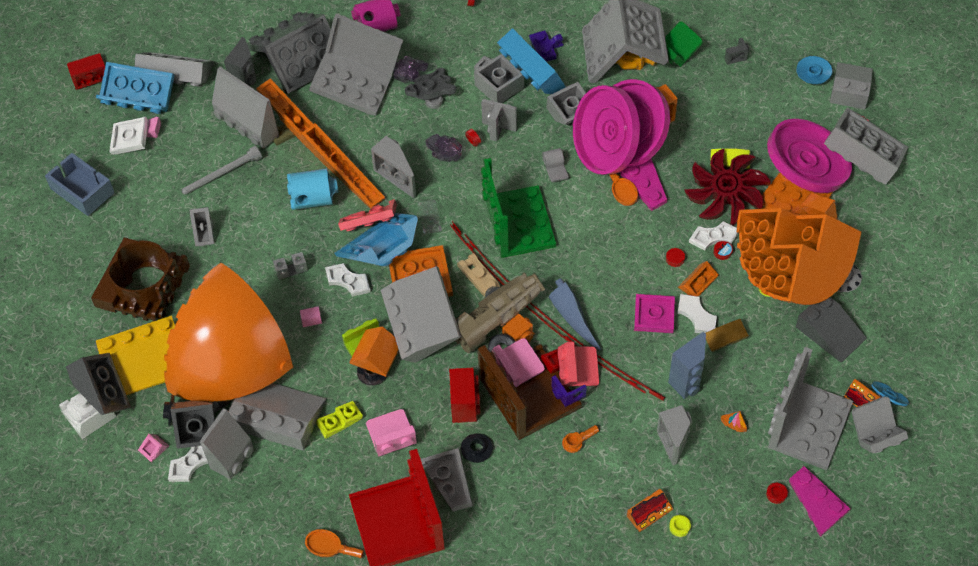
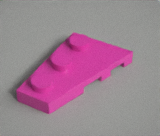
(646, 183)
(820, 502)

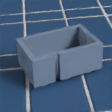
(81, 186)

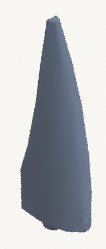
(571, 311)

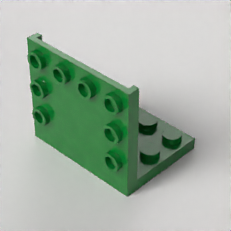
(516, 217)

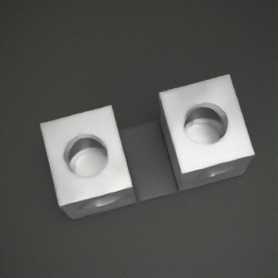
(298, 266)

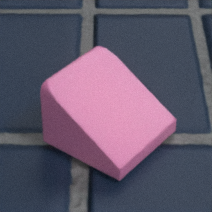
(153, 127)
(310, 316)
(152, 447)

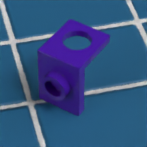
(567, 398)

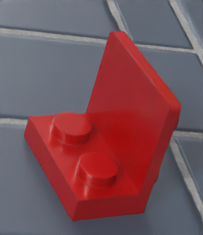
(87, 71)

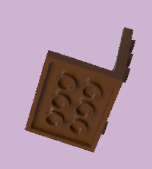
(527, 405)

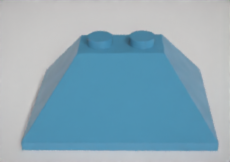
(382, 241)

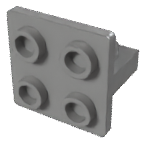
(498, 117)

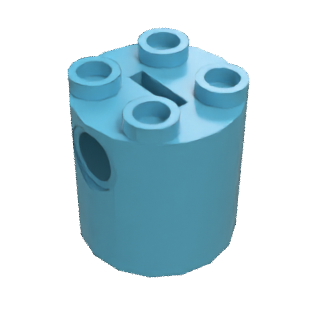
(311, 188)

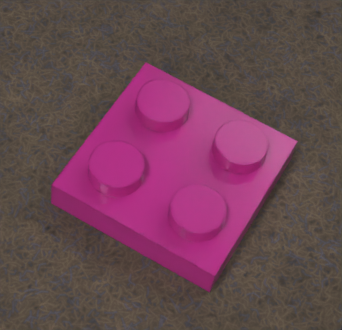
(654, 313)

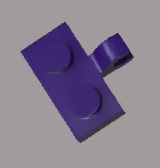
(544, 46)

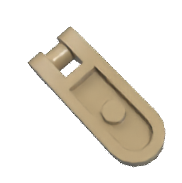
(478, 275)

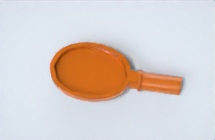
(623, 190)
(327, 544)

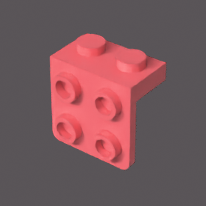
(578, 365)

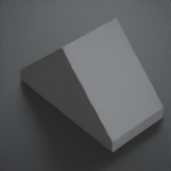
(202, 226)

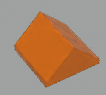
(376, 351)

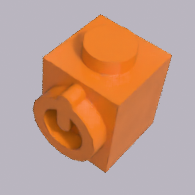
(519, 328)

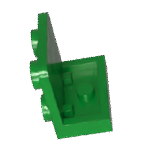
(681, 43)

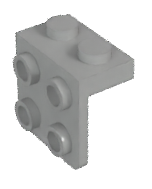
(877, 425)

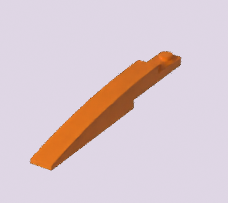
(320, 145)

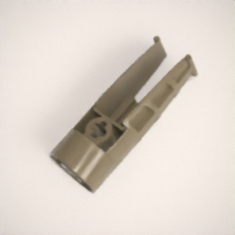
(497, 310)

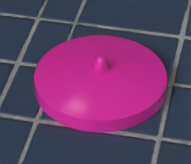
(653, 118)
(606, 130)
(804, 159)

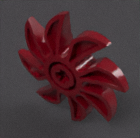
(727, 186)

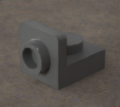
(737, 53)

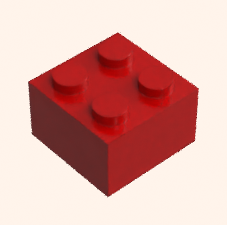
(464, 395)

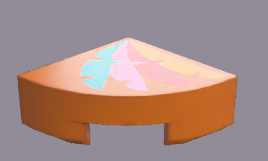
(734, 421)

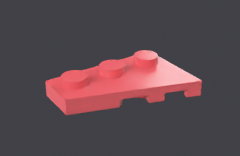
(361, 218)

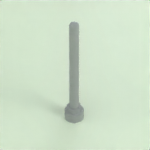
(252, 154)

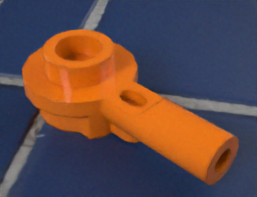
(573, 441)

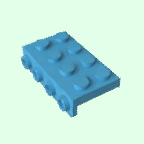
(136, 87)

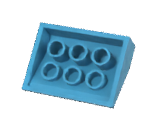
(530, 63)

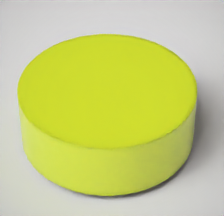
(679, 525)

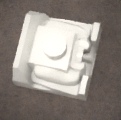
(83, 415)

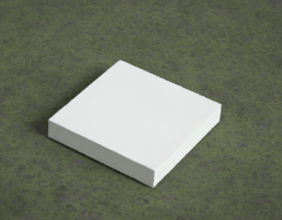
(129, 135)

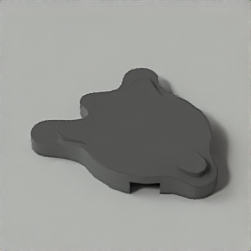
(431, 85)

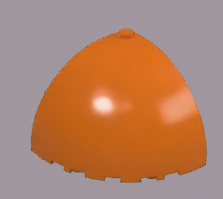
(796, 255)
(224, 342)

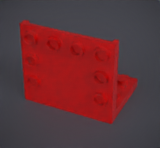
(399, 518)

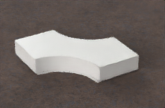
(706, 237)
(354, 283)
(691, 308)
(183, 468)

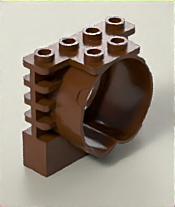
(147, 302)

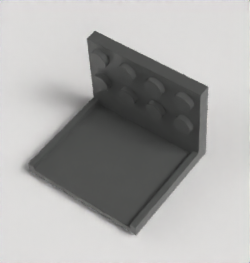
(294, 48)

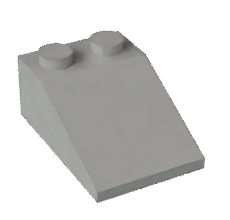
(851, 85)
(392, 165)
(226, 445)

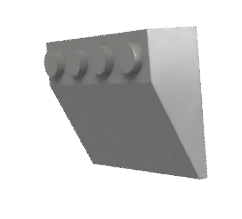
(243, 109)
(866, 146)
(420, 314)
(278, 414)

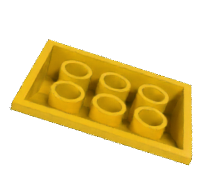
(139, 354)

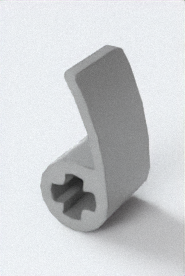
(554, 165)

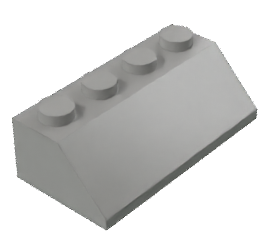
(184, 68)

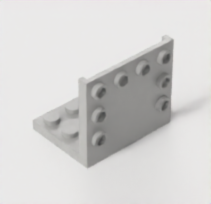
(623, 28)
(356, 65)
(808, 418)

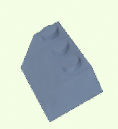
(688, 366)

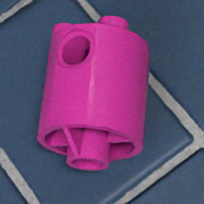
(381, 13)

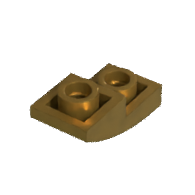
(726, 334)

